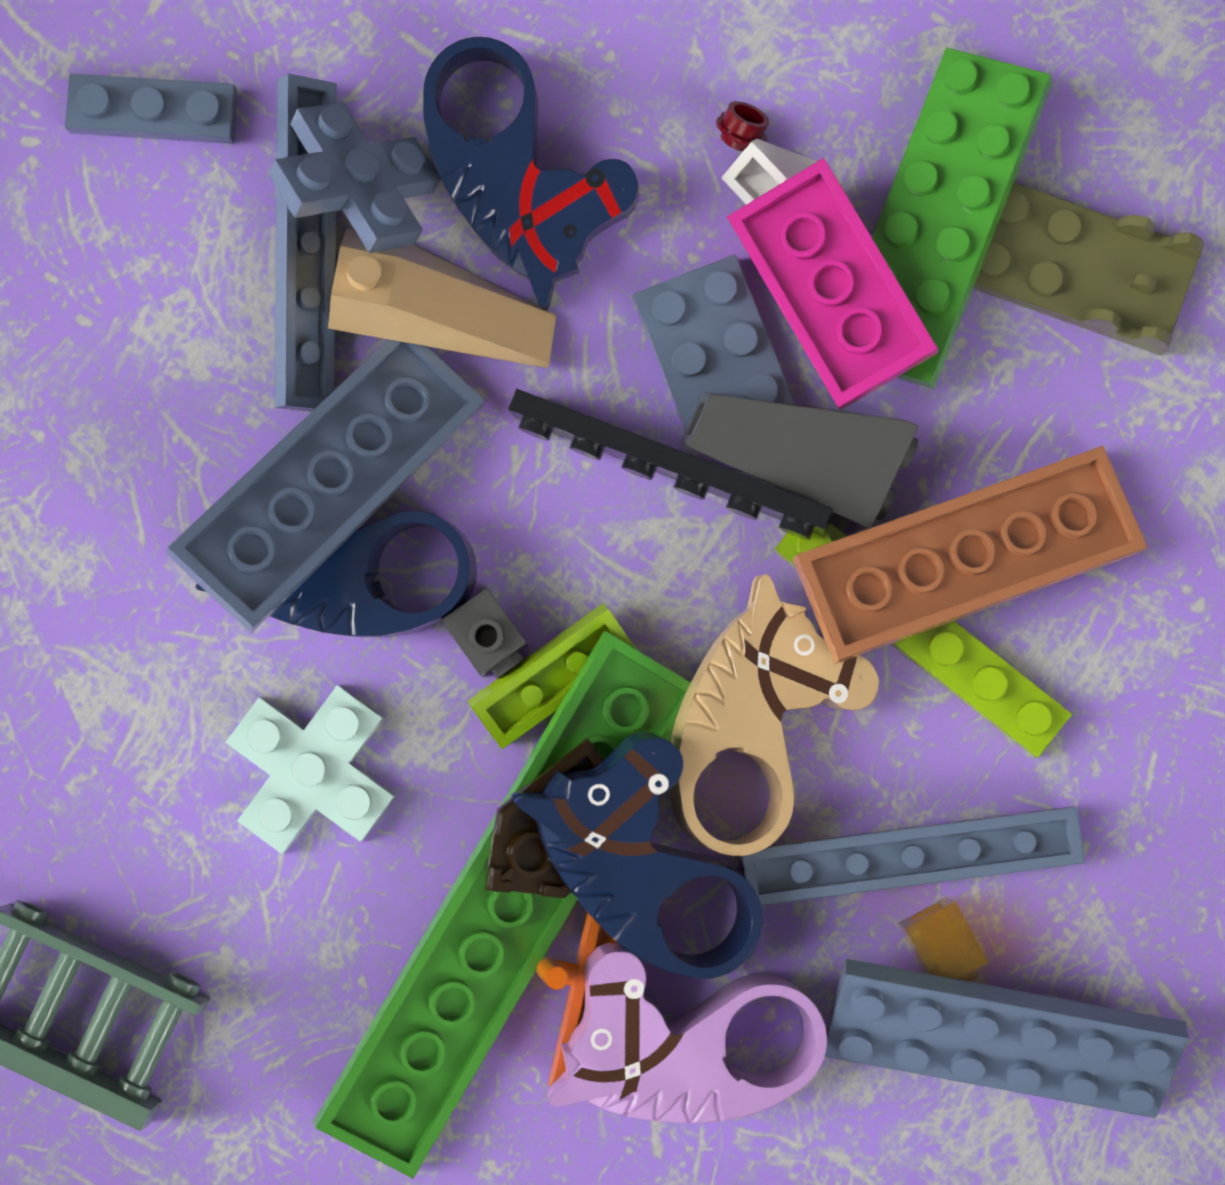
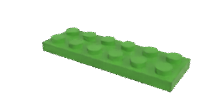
(956, 188)

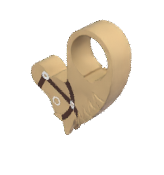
(737, 698)

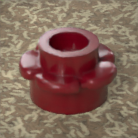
(742, 125)

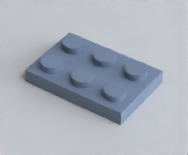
(710, 337)

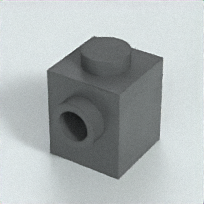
(486, 634)

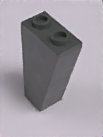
(808, 450)

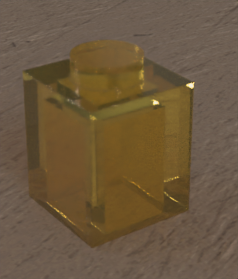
(943, 941)

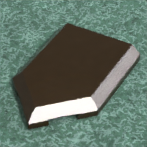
(517, 852)

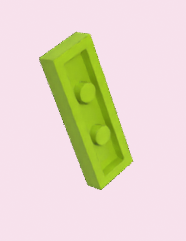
(541, 680)

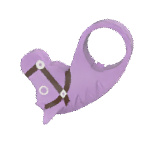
(674, 1070)

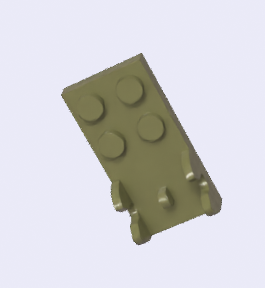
(1090, 268)

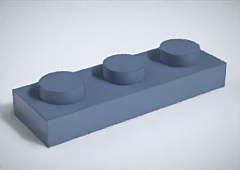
(151, 108)

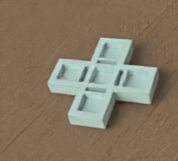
(310, 769)

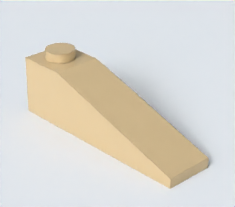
(434, 304)

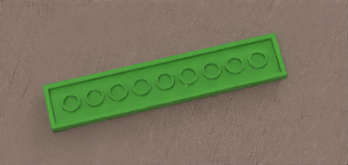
(482, 941)

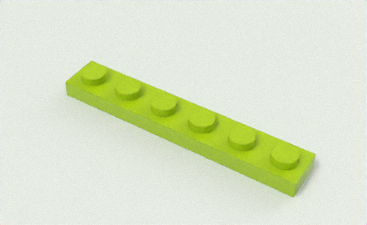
(969, 671)

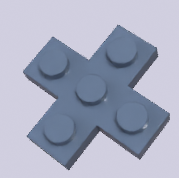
(355, 177)

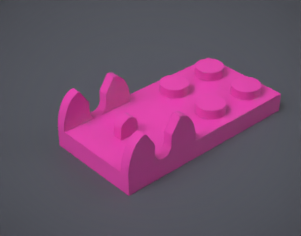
(832, 284)

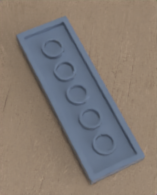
(324, 480)
(1004, 1038)

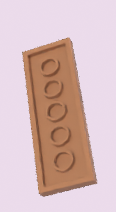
(968, 554)

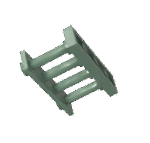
(79, 1072)

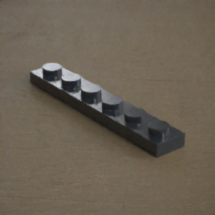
(692, 474)

